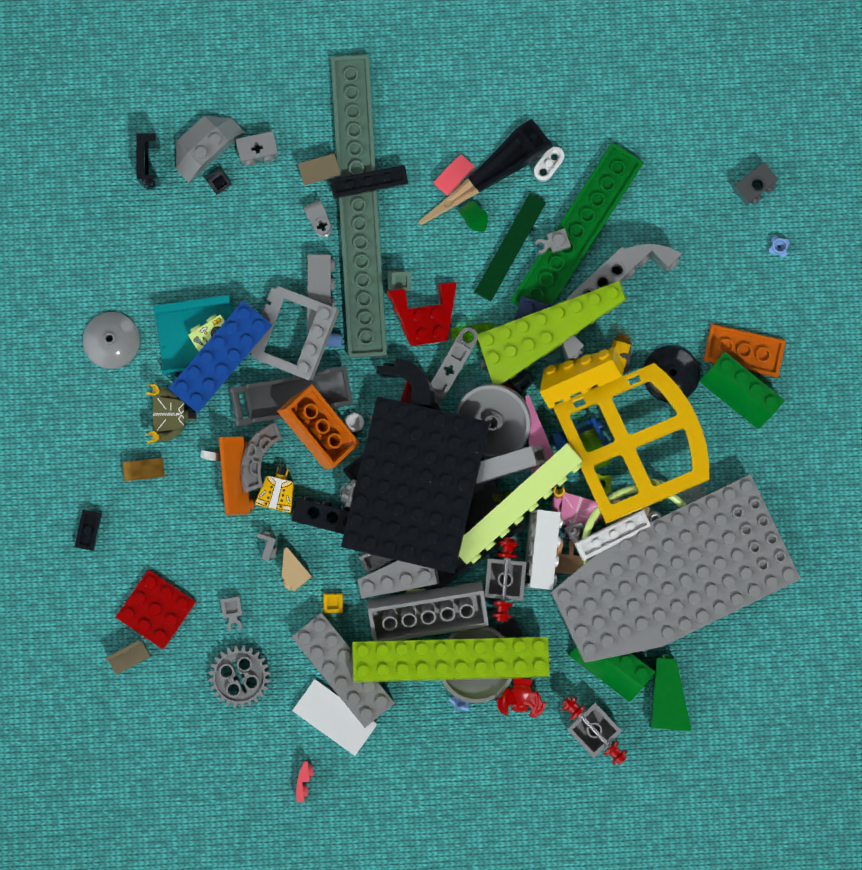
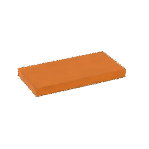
(753, 351)

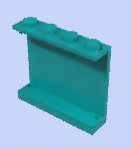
(175, 323)

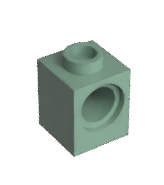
(399, 280)

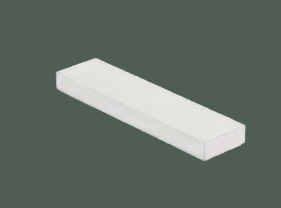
(603, 538)

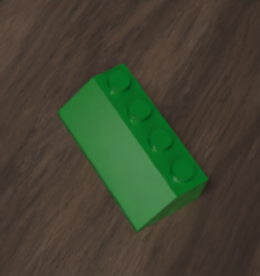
(741, 390)
(622, 673)

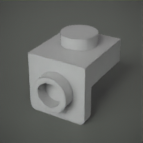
(270, 549)

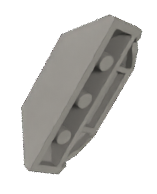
(204, 144)

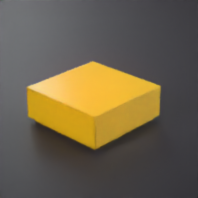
(333, 603)

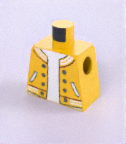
(277, 492)

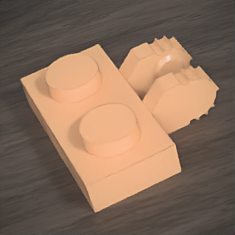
(568, 563)

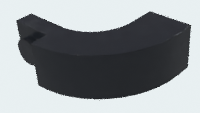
(421, 386)

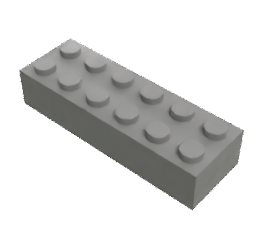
(427, 612)
(334, 662)

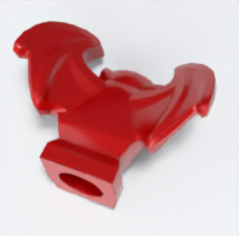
(521, 697)

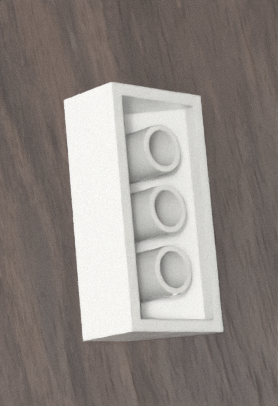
(542, 549)

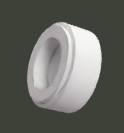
(354, 422)
(209, 455)

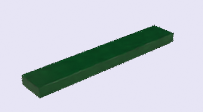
(510, 247)

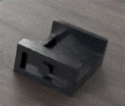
(144, 142)

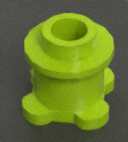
(607, 480)

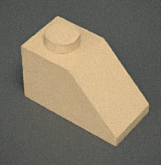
(293, 571)

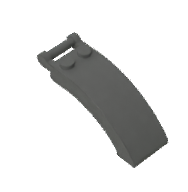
(267, 397)

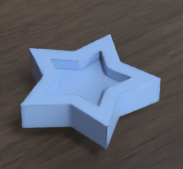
(459, 704)

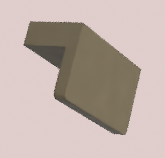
(319, 169)
(128, 657)

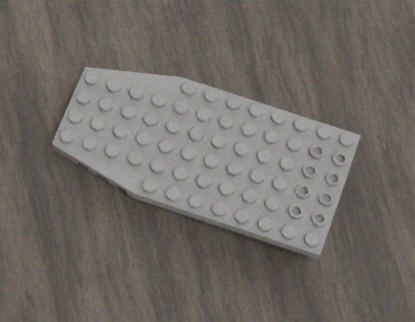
(676, 575)

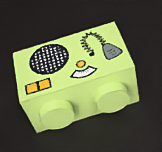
(201, 334)

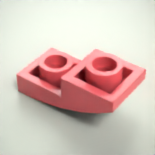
(454, 174)
(304, 776)

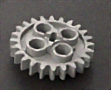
(255, 670)

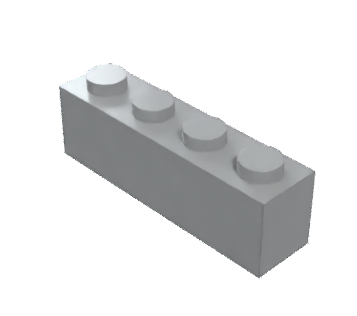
(320, 283)

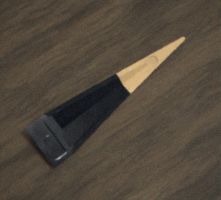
(515, 153)

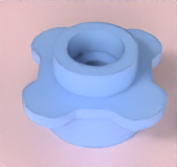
(784, 243)

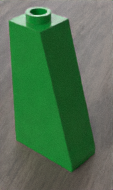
(668, 699)

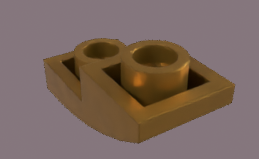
(143, 469)

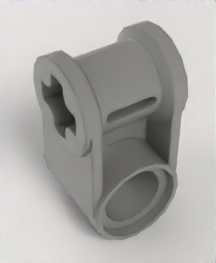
(317, 216)

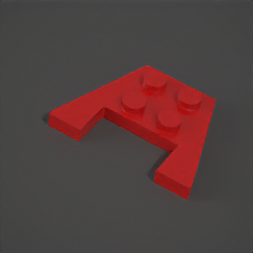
(425, 323)

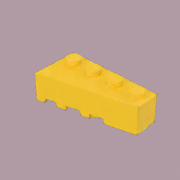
(579, 375)

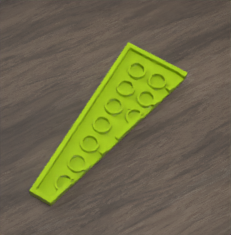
(525, 340)

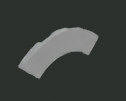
(251, 460)

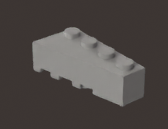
(396, 578)

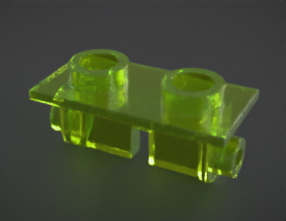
(592, 442)

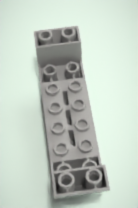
(625, 262)

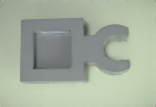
(556, 241)
(231, 609)

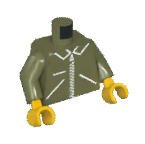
(168, 415)

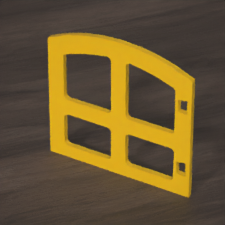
(626, 444)

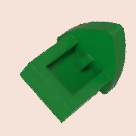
(474, 216)

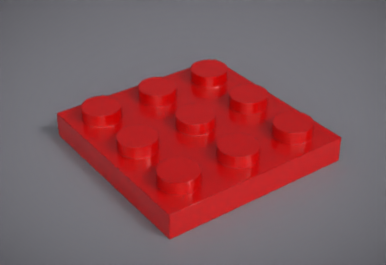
(156, 609)

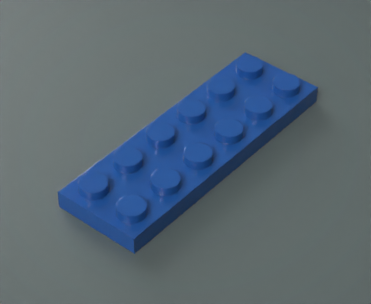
(220, 356)

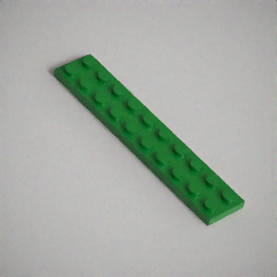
(582, 225)

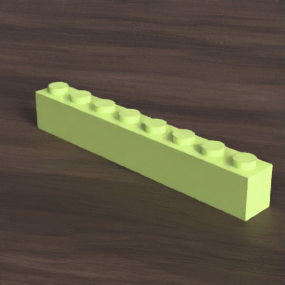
(518, 502)

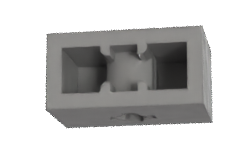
(247, 147)

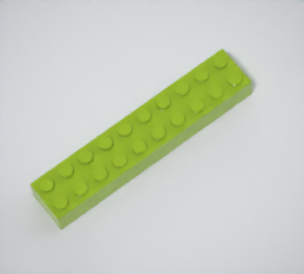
(450, 659)

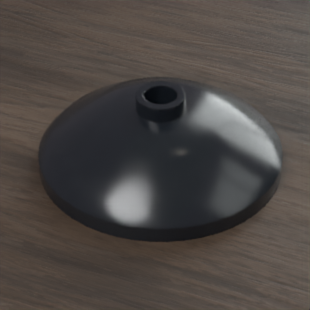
(682, 362)

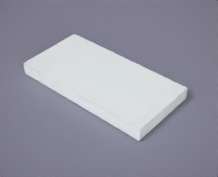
(332, 717)

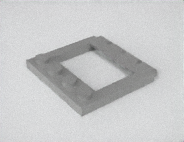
(316, 338)

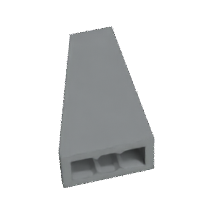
(511, 463)

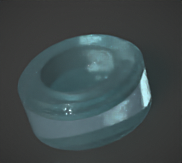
(553, 356)

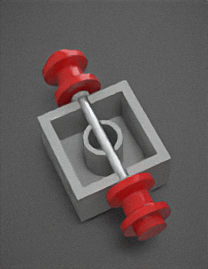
(505, 579)
(594, 730)

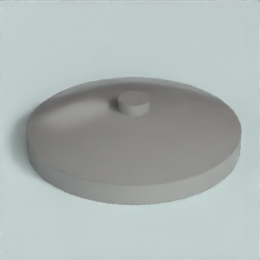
(506, 413)
(481, 689)

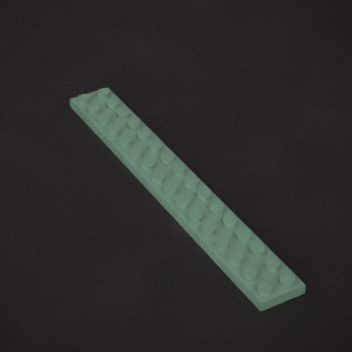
(358, 212)

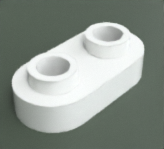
(548, 164)

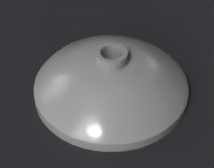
(118, 351)

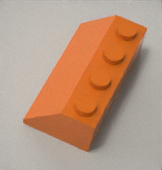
(318, 427)
(235, 499)

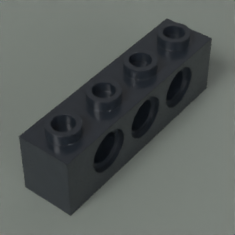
(301, 515)

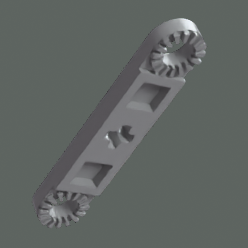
(456, 357)

